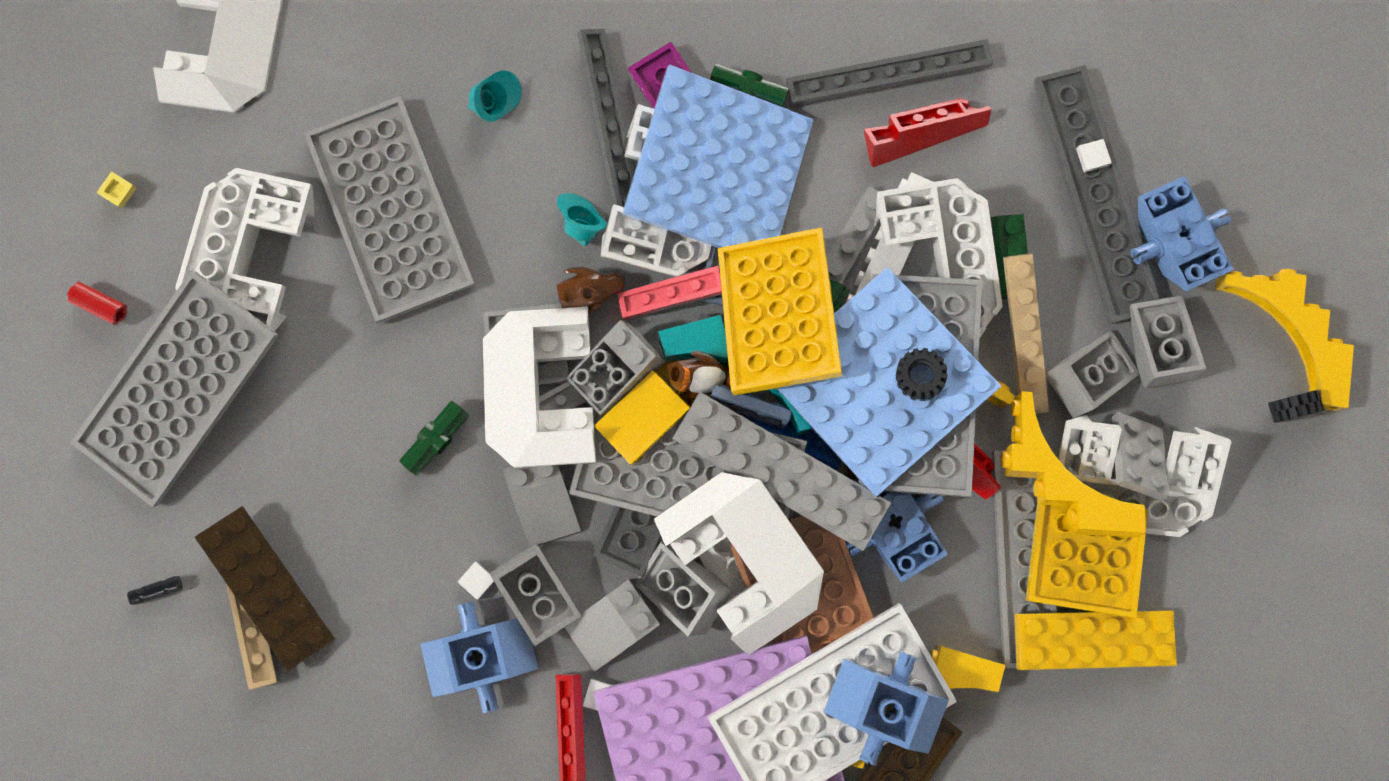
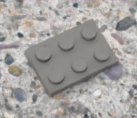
(1141, 457)

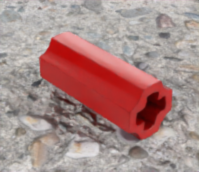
(97, 303)

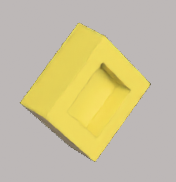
(116, 190)

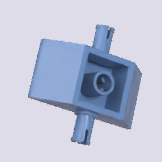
(1181, 235)
(913, 542)
(505, 654)
(860, 701)

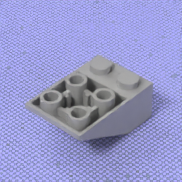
(614, 367)

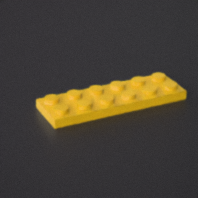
(1094, 640)

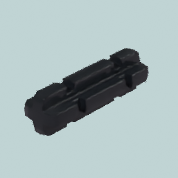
(154, 590)

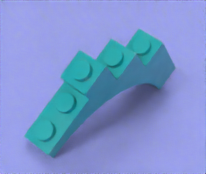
(710, 337)

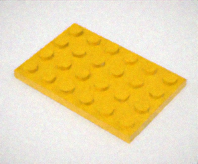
(778, 312)

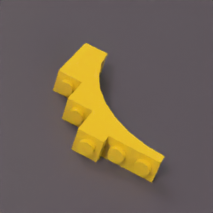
(1282, 296)
(1055, 486)
(964, 671)

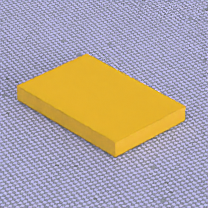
(642, 417)

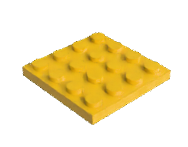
(1083, 569)

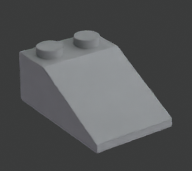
(1165, 342)
(1092, 374)
(542, 502)
(683, 592)
(535, 594)
(612, 625)

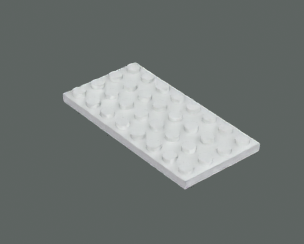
(781, 724)

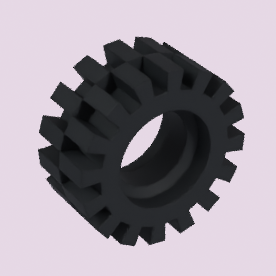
(921, 357)
(1296, 406)

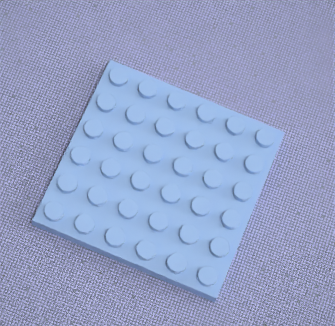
(716, 162)
(864, 410)

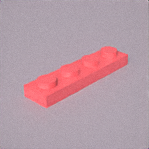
(670, 293)

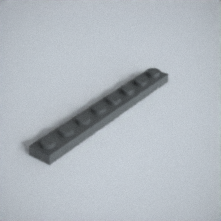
(889, 72)
(607, 112)

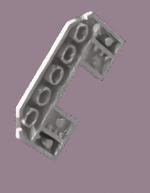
(236, 59)
(958, 228)
(228, 231)
(641, 242)
(512, 389)
(1193, 472)
(767, 543)

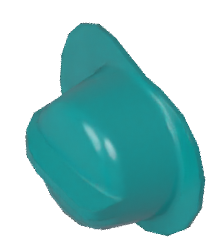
(495, 95)
(580, 218)

